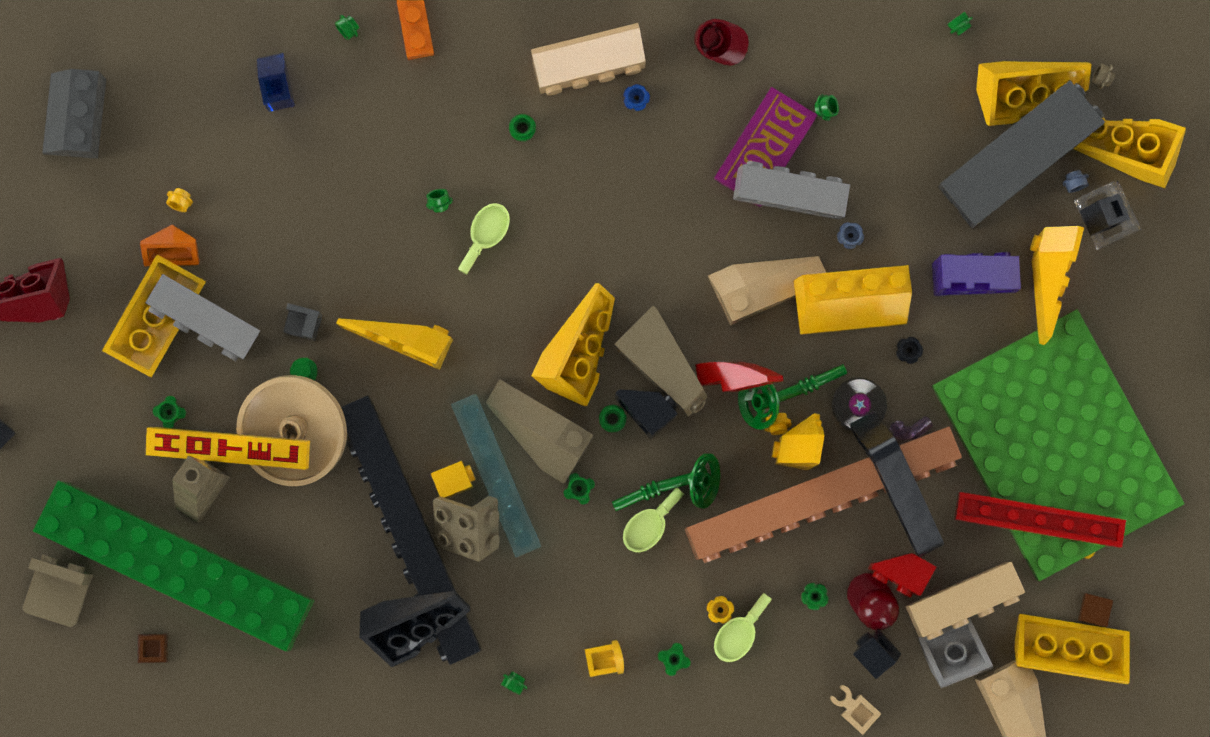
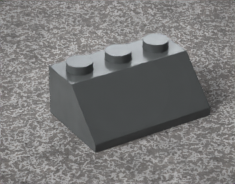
(74, 113)

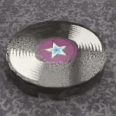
(857, 399)

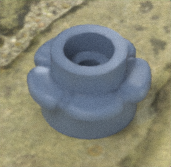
(1075, 181)
(856, 230)

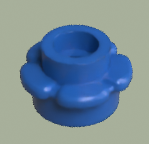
(636, 90)

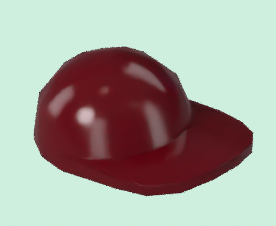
(721, 41)
(872, 602)

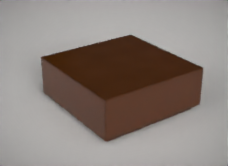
(1095, 610)
(152, 648)

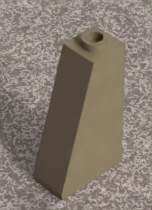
(658, 357)
(197, 487)

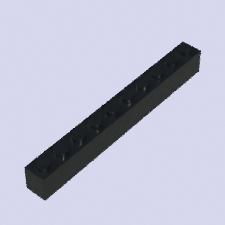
(404, 520)

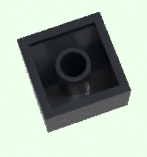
(648, 409)

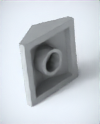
(955, 654)

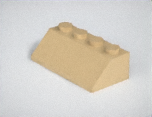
(588, 59)

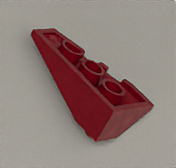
(35, 295)

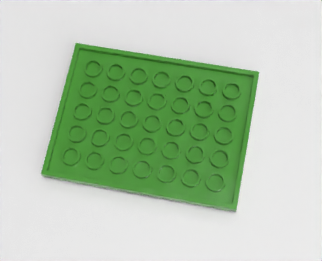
(1059, 435)

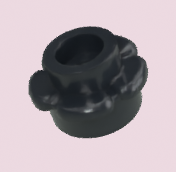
(910, 342)

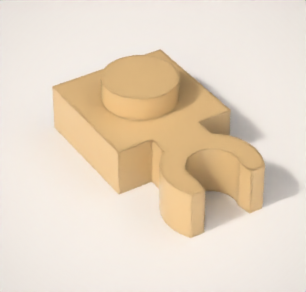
(858, 711)

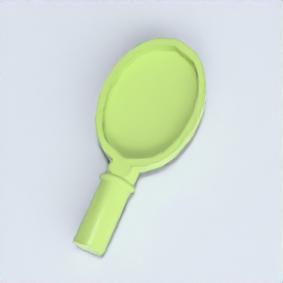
(486, 231)
(649, 524)
(738, 634)

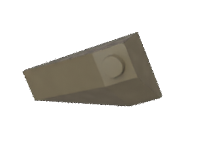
(544, 434)

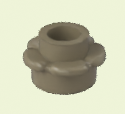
(1103, 76)

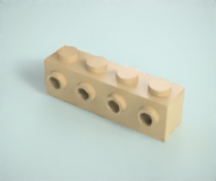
(964, 600)

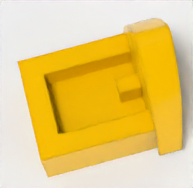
(605, 659)

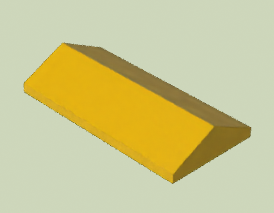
(141, 336)
(1072, 649)

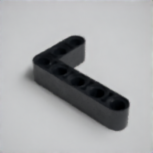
(898, 482)

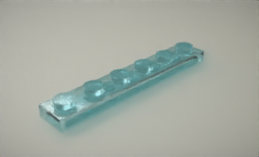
(496, 475)

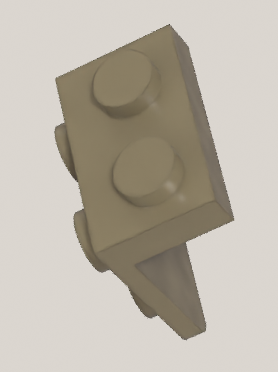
(466, 529)
(56, 590)

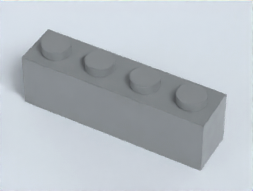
(791, 191)
(202, 317)

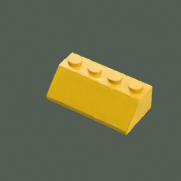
(853, 299)

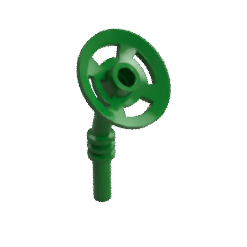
(771, 400)
(696, 479)

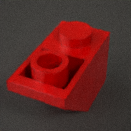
(906, 571)

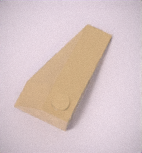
(759, 285)
(1014, 700)

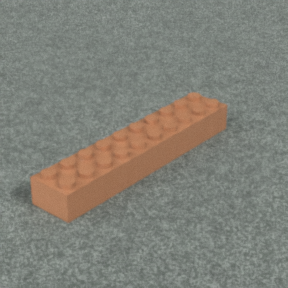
(815, 497)

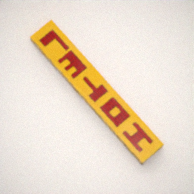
(228, 447)

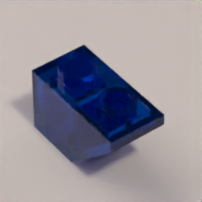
(275, 82)

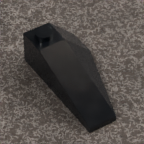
(404, 625)

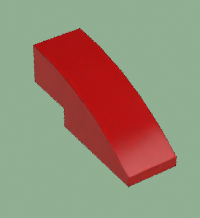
(735, 375)

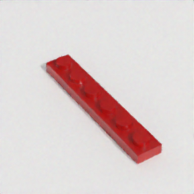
(1040, 519)

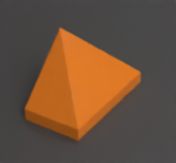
(171, 245)

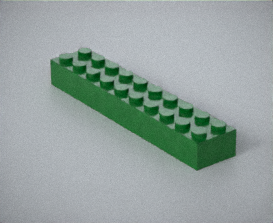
(173, 565)

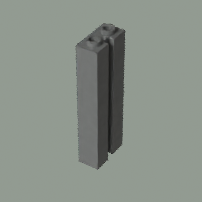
(1022, 153)

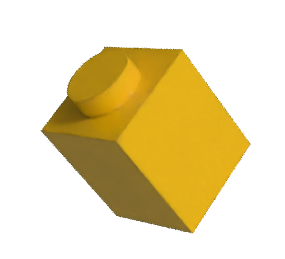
(453, 479)

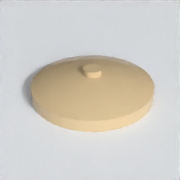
(296, 410)

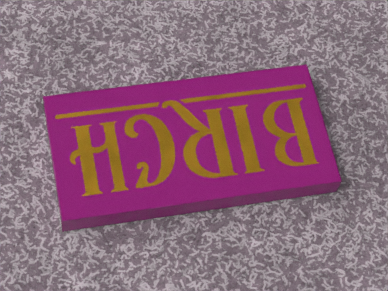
(769, 136)

